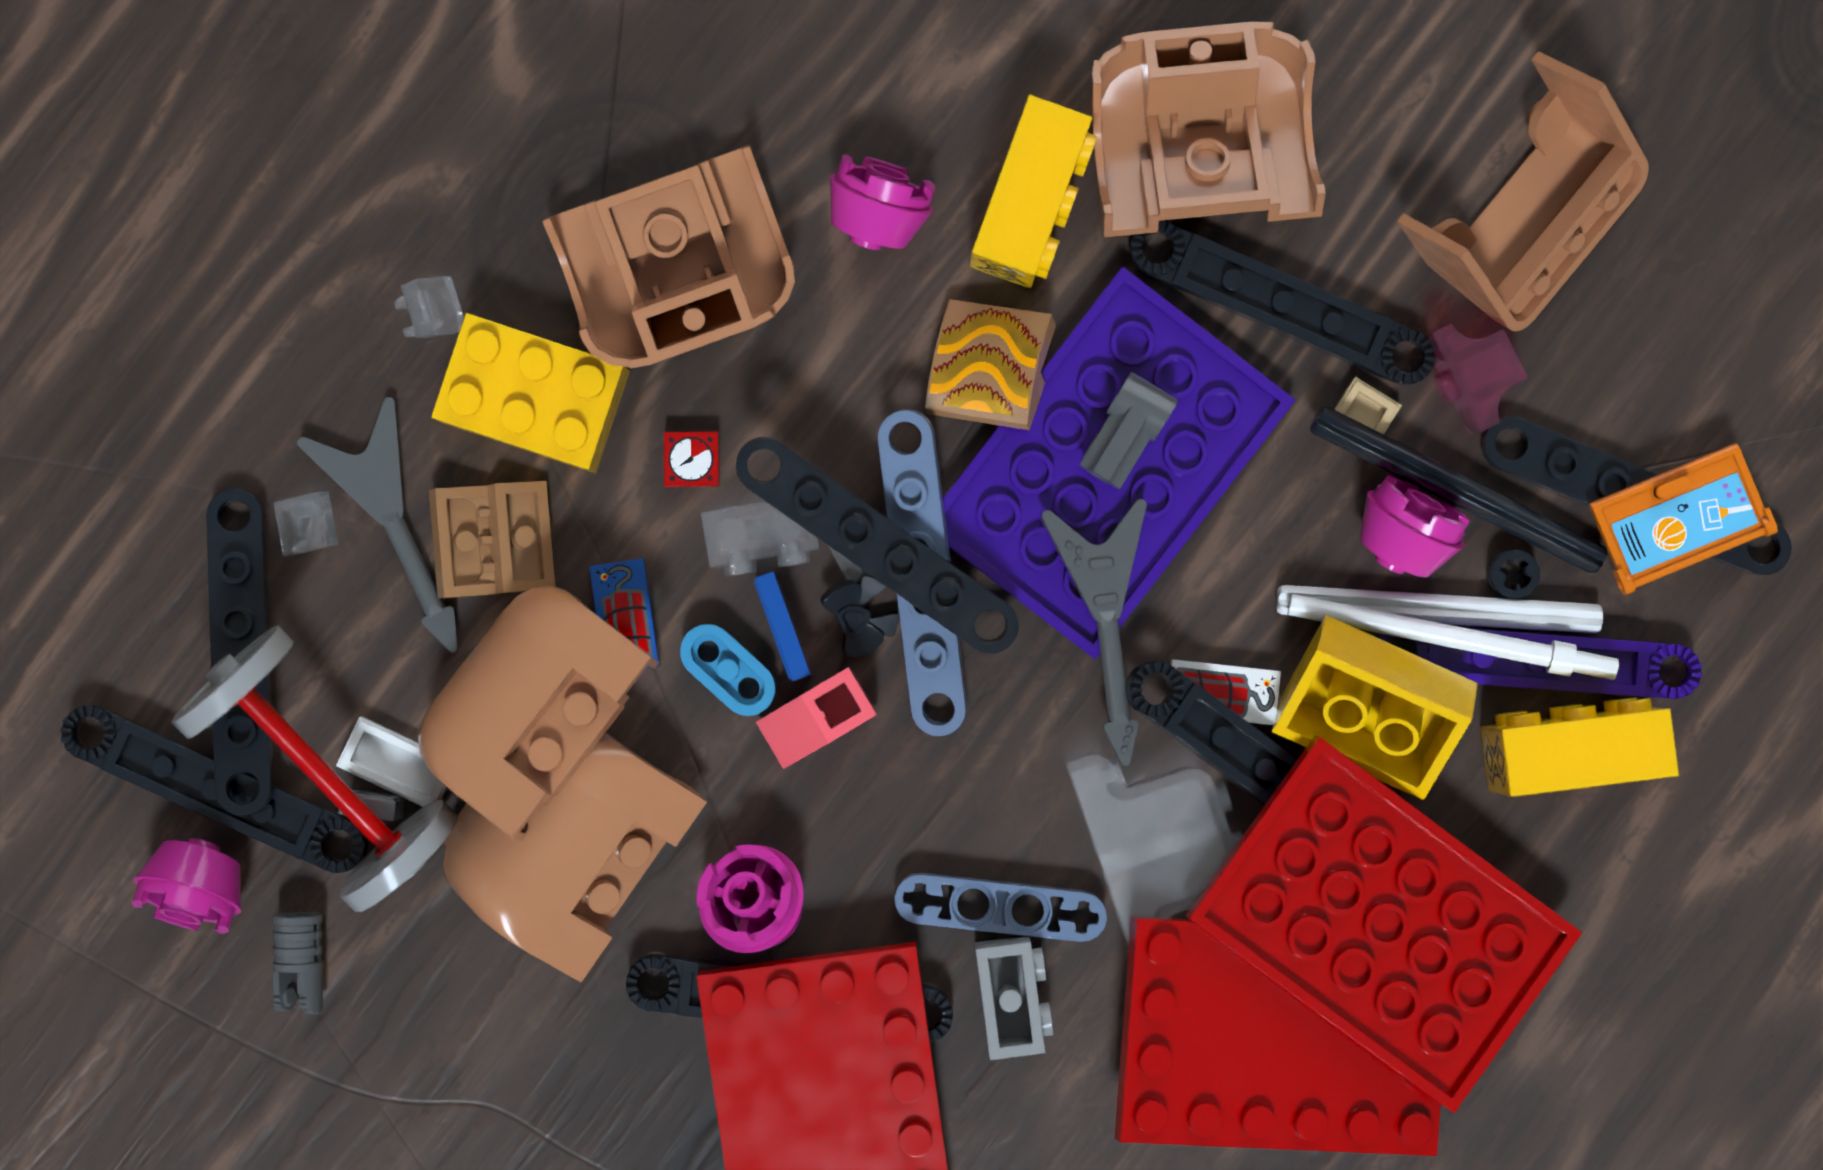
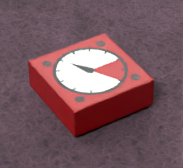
(691, 459)

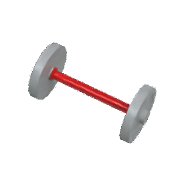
(396, 852)

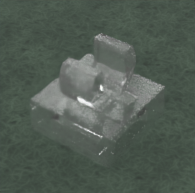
(431, 306)

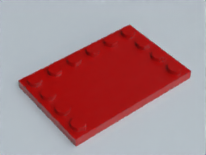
(1384, 924)
(823, 1062)
(1244, 1064)

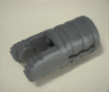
(297, 961)

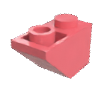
(816, 717)

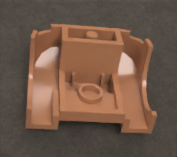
(1204, 127)
(674, 261)
(529, 705)
(576, 861)

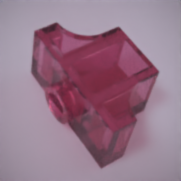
(1475, 374)

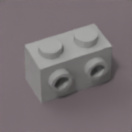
(1010, 997)

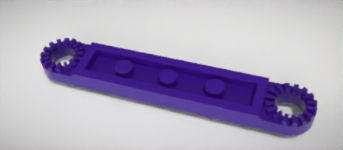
(1635, 675)

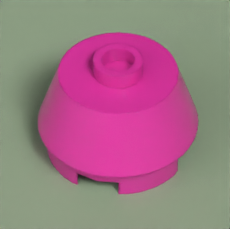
(878, 203)
(1410, 528)
(190, 885)
(750, 899)

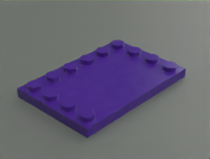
(1181, 475)

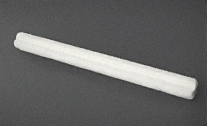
(1461, 609)

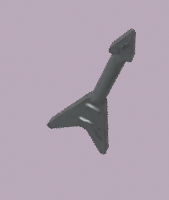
(377, 486)
(1102, 581)

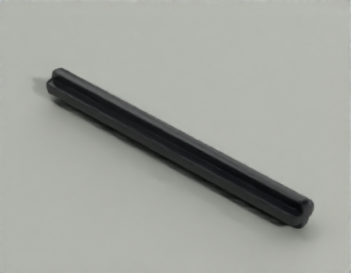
(1458, 489)

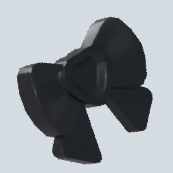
(861, 630)

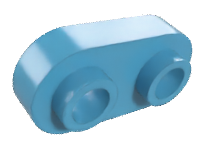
(728, 670)

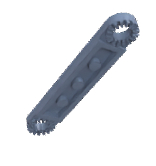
(917, 506)

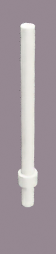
(1558, 657)

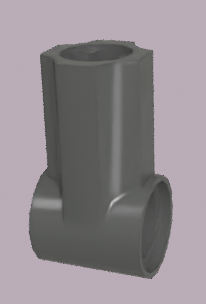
(1133, 420)

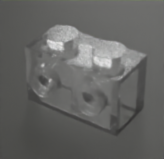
(752, 534)

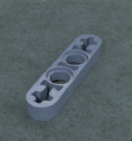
(999, 914)

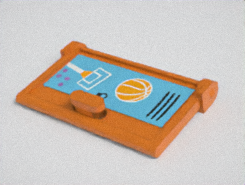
(1700, 514)

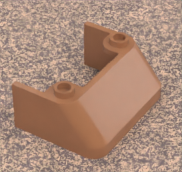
(1551, 207)

